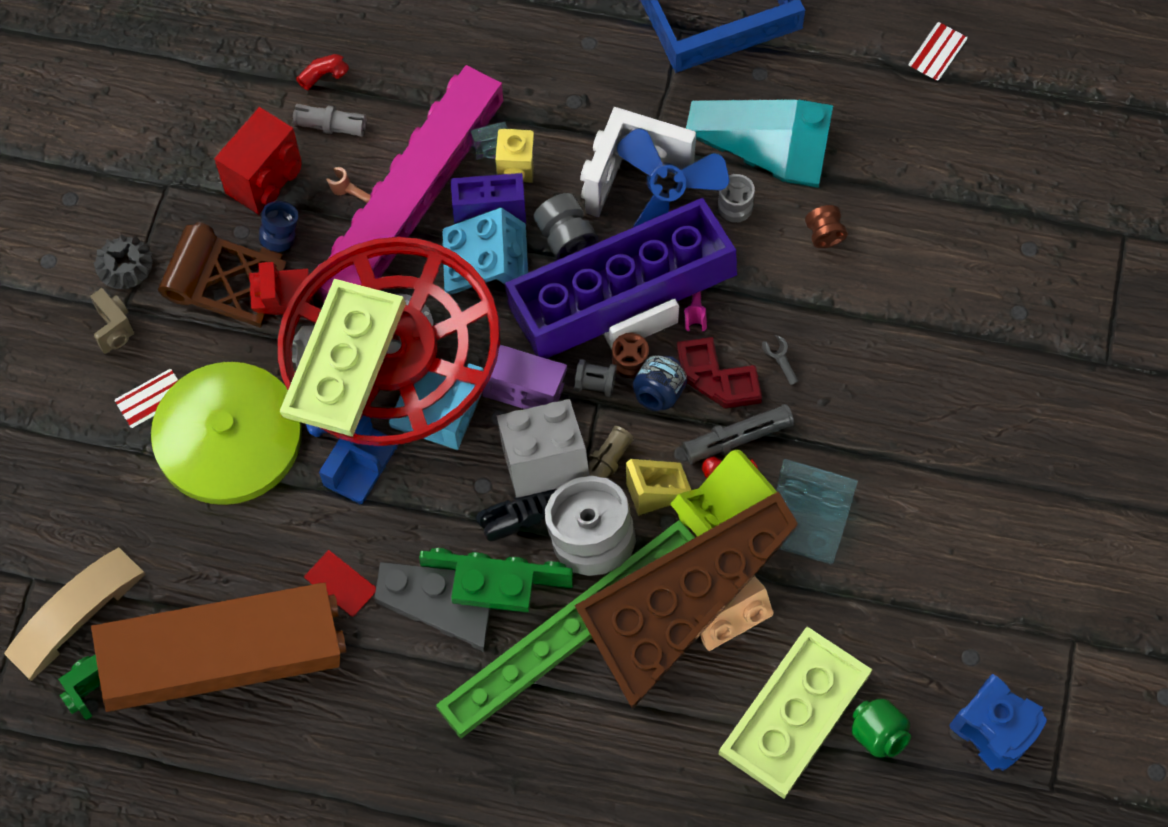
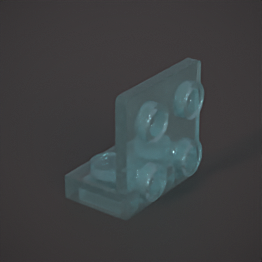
(819, 505)

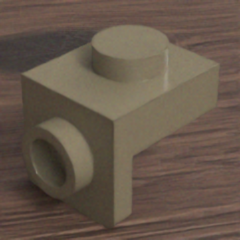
(118, 327)

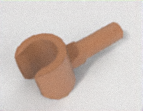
(345, 186)

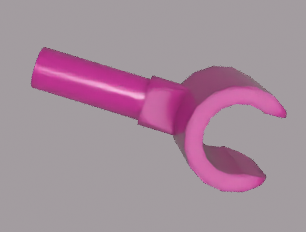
(695, 313)

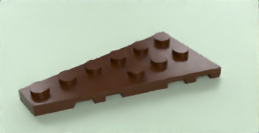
(666, 605)

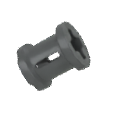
(595, 378)

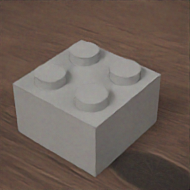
(542, 447)

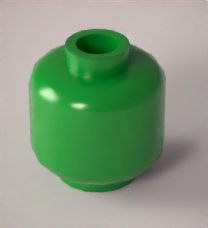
(881, 728)

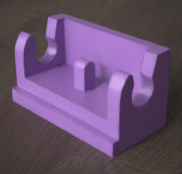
(525, 379)

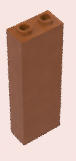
(217, 646)

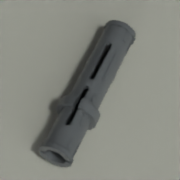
(697, 448)

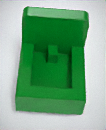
(78, 683)

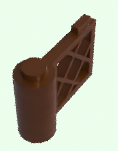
(193, 267)

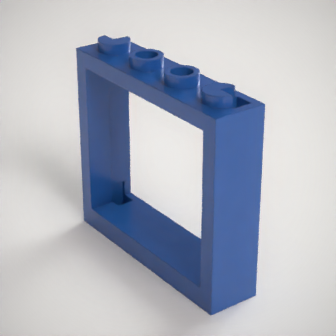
(725, 38)

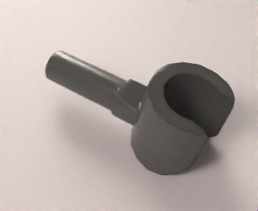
(781, 358)

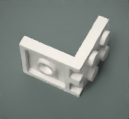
(672, 143)

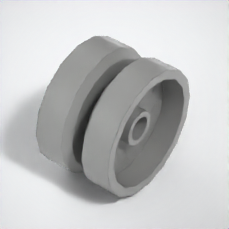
(590, 525)

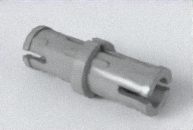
(329, 120)

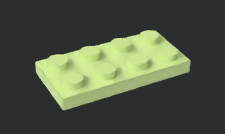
(343, 357)
(795, 712)

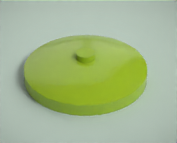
(224, 433)

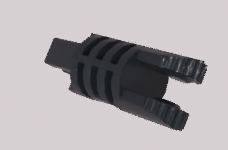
(509, 516)

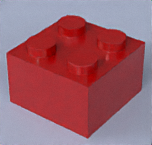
(259, 160)

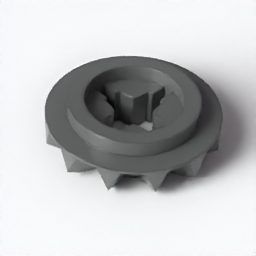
(127, 274)

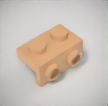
(742, 613)

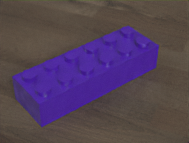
(621, 278)

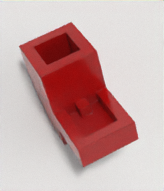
(273, 288)

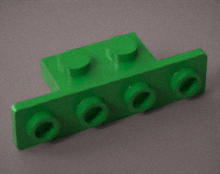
(496, 582)

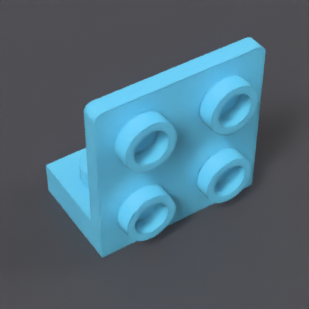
(491, 244)
(452, 434)

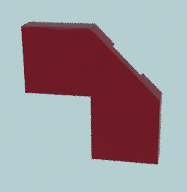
(726, 387)

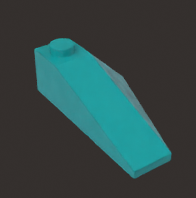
(772, 134)

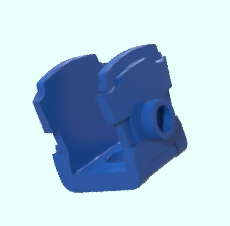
(999, 724)

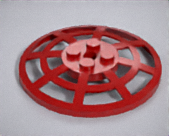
(414, 330)

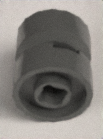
(563, 225)

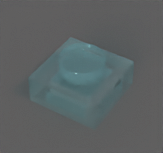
(485, 140)

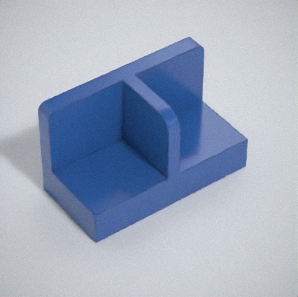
(356, 467)

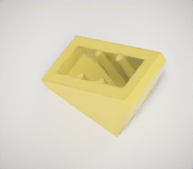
(654, 483)

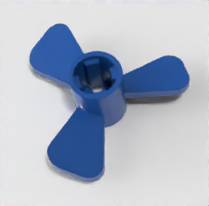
(705, 173)

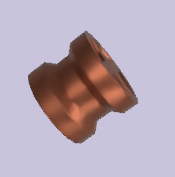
(826, 226)
(629, 346)

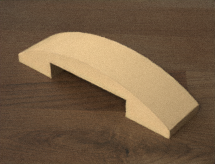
(70, 609)

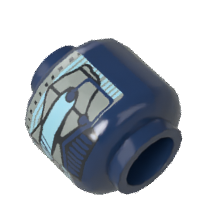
(659, 382)

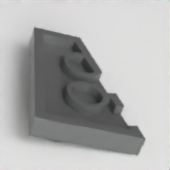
(426, 597)

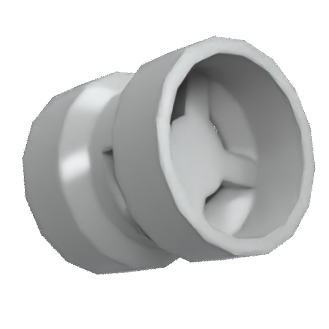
(741, 192)

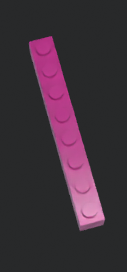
(421, 170)

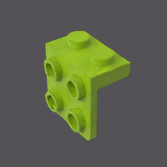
(725, 493)

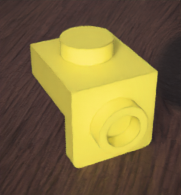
(515, 153)

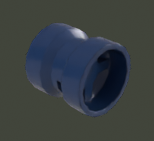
(278, 226)

